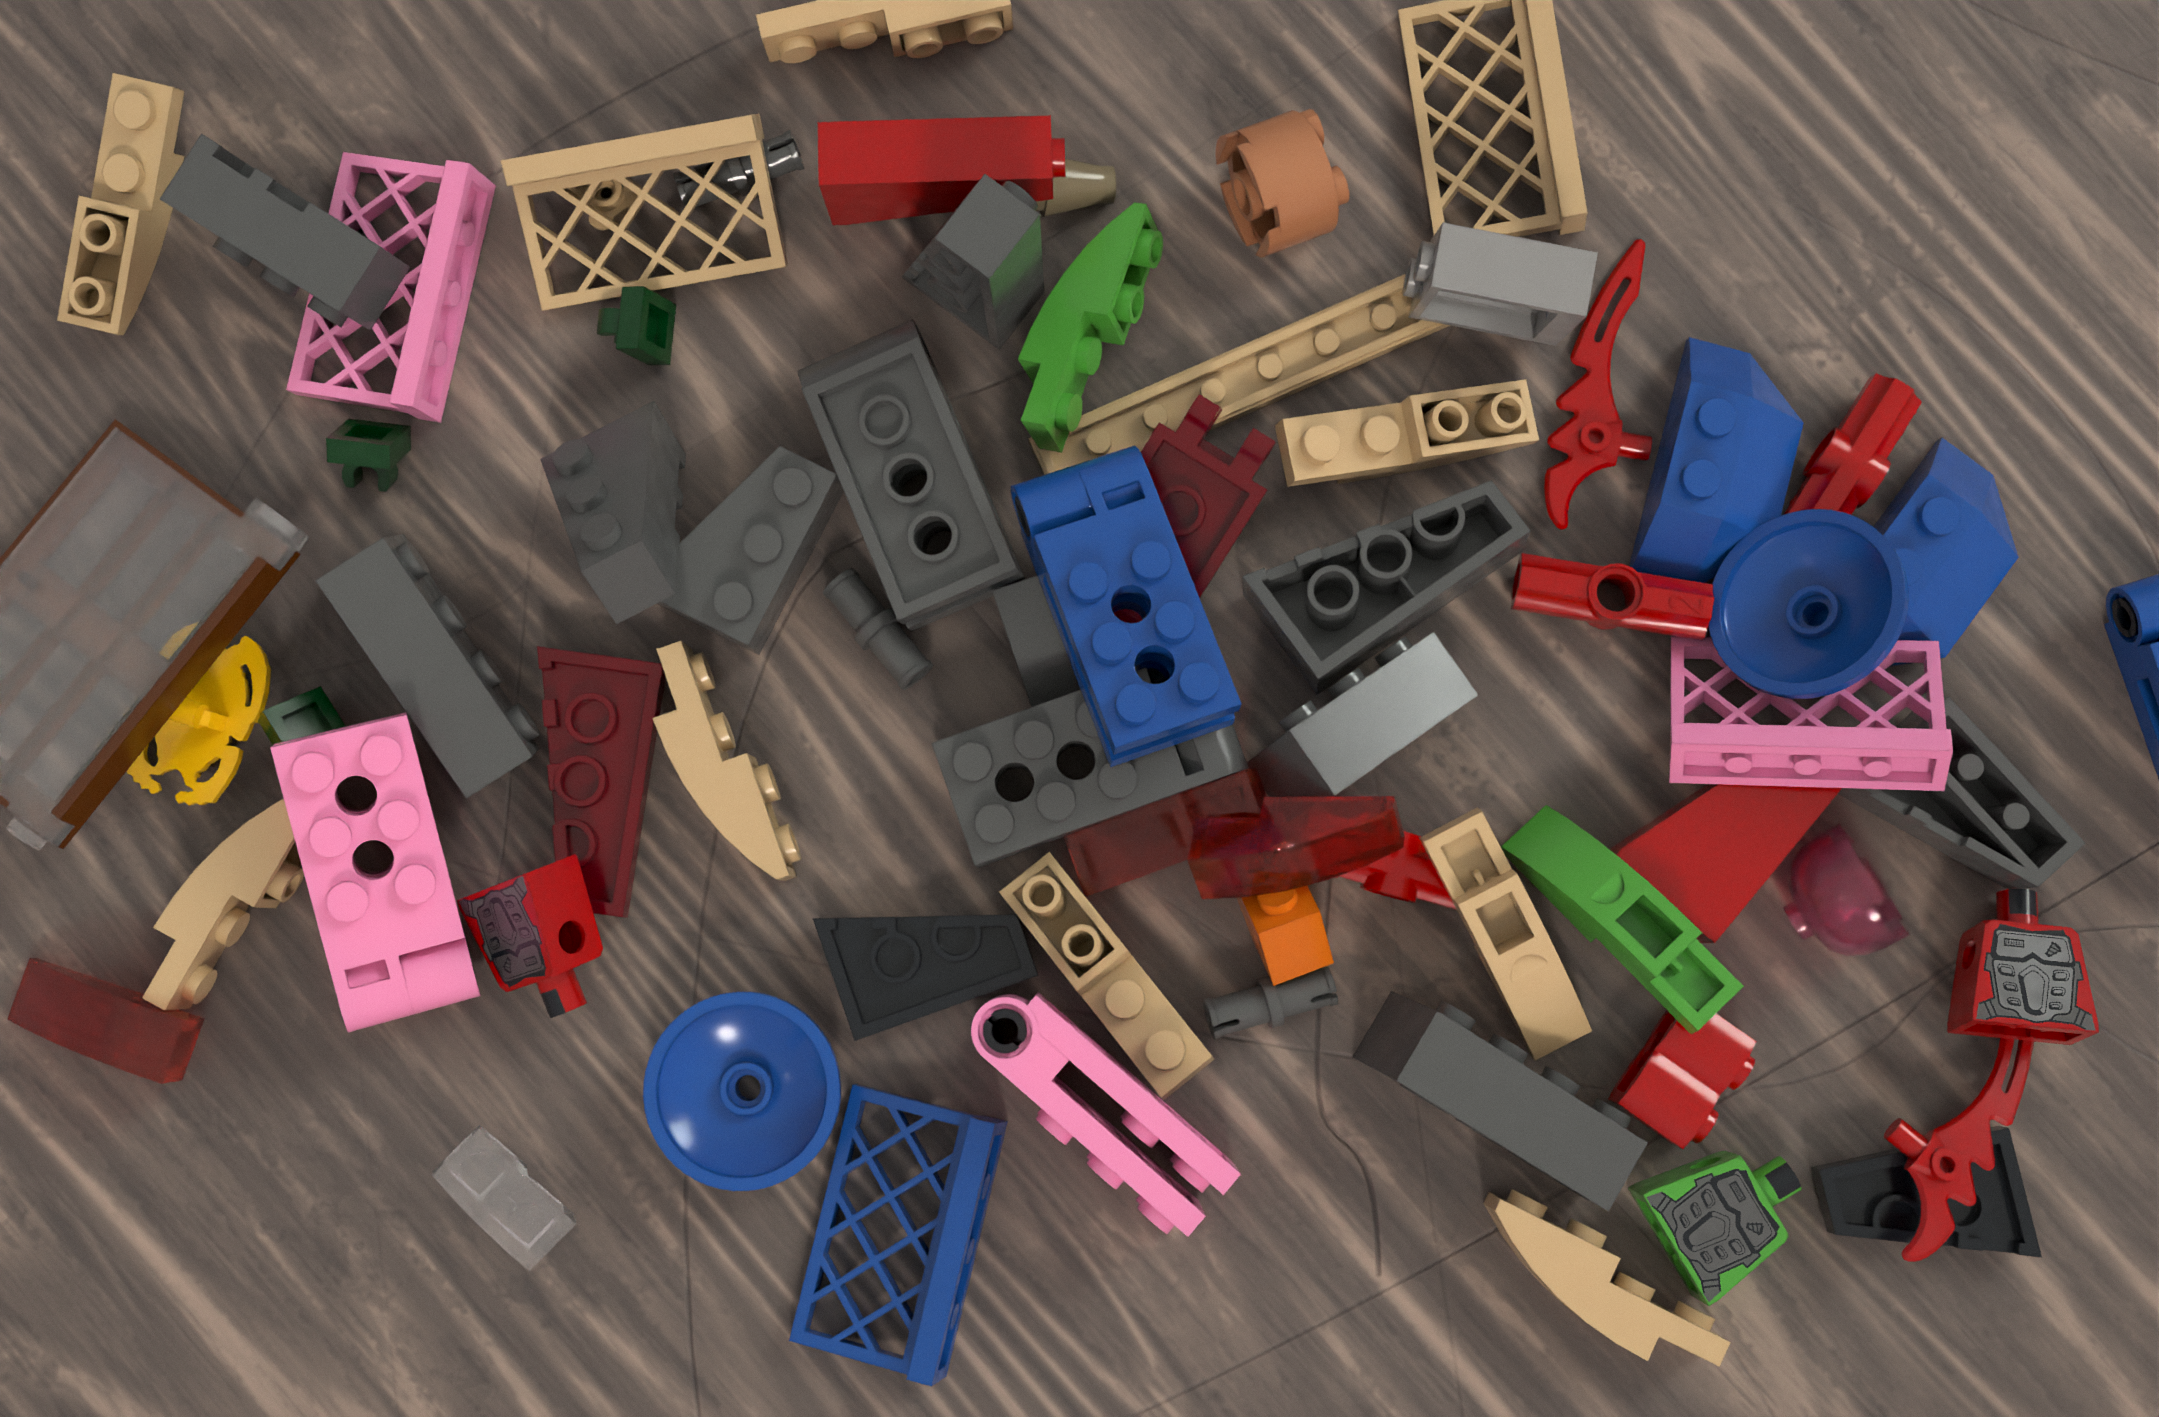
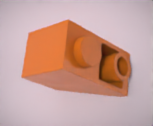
(1287, 933)

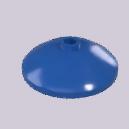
(1788, 574)
(697, 1101)

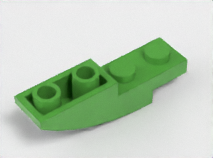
(1086, 307)
(1625, 914)

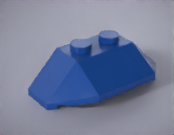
(1717, 463)
(1950, 542)

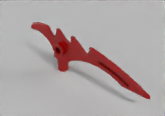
(1595, 432)
(1944, 1155)

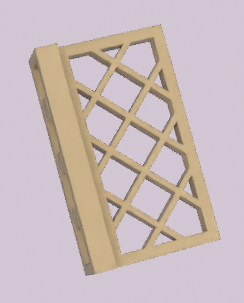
(1547, 106)
(634, 157)

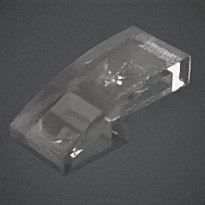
(503, 1198)

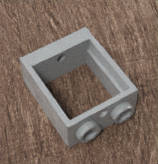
(1500, 284)

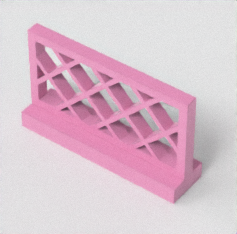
(441, 285)
(1807, 749)

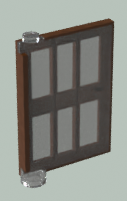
(114, 619)

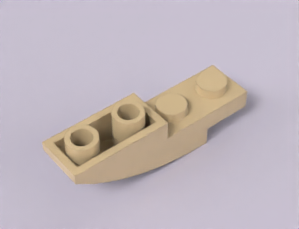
(913, 26)
(124, 221)
(1406, 435)
(728, 791)
(209, 910)
(1507, 933)
(1106, 976)
(1580, 1276)

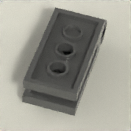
(881, 426)
(1059, 805)

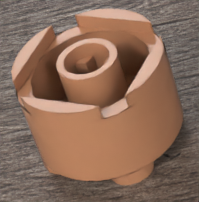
(1281, 182)

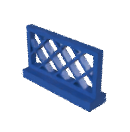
(951, 1249)

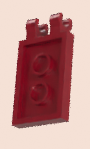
(1203, 490)

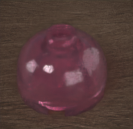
(1840, 897)

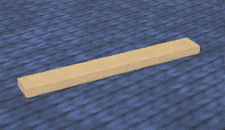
(1251, 373)

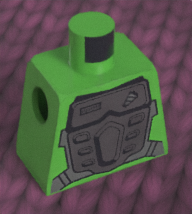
(1717, 1218)

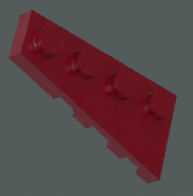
(600, 764)

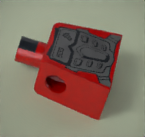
(537, 932)
(2021, 978)

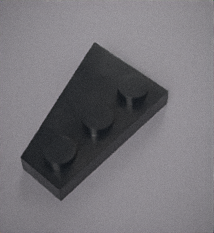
(919, 964)
(1880, 1201)

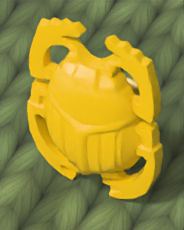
(205, 725)

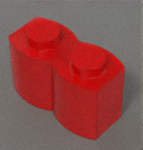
(1682, 1075)

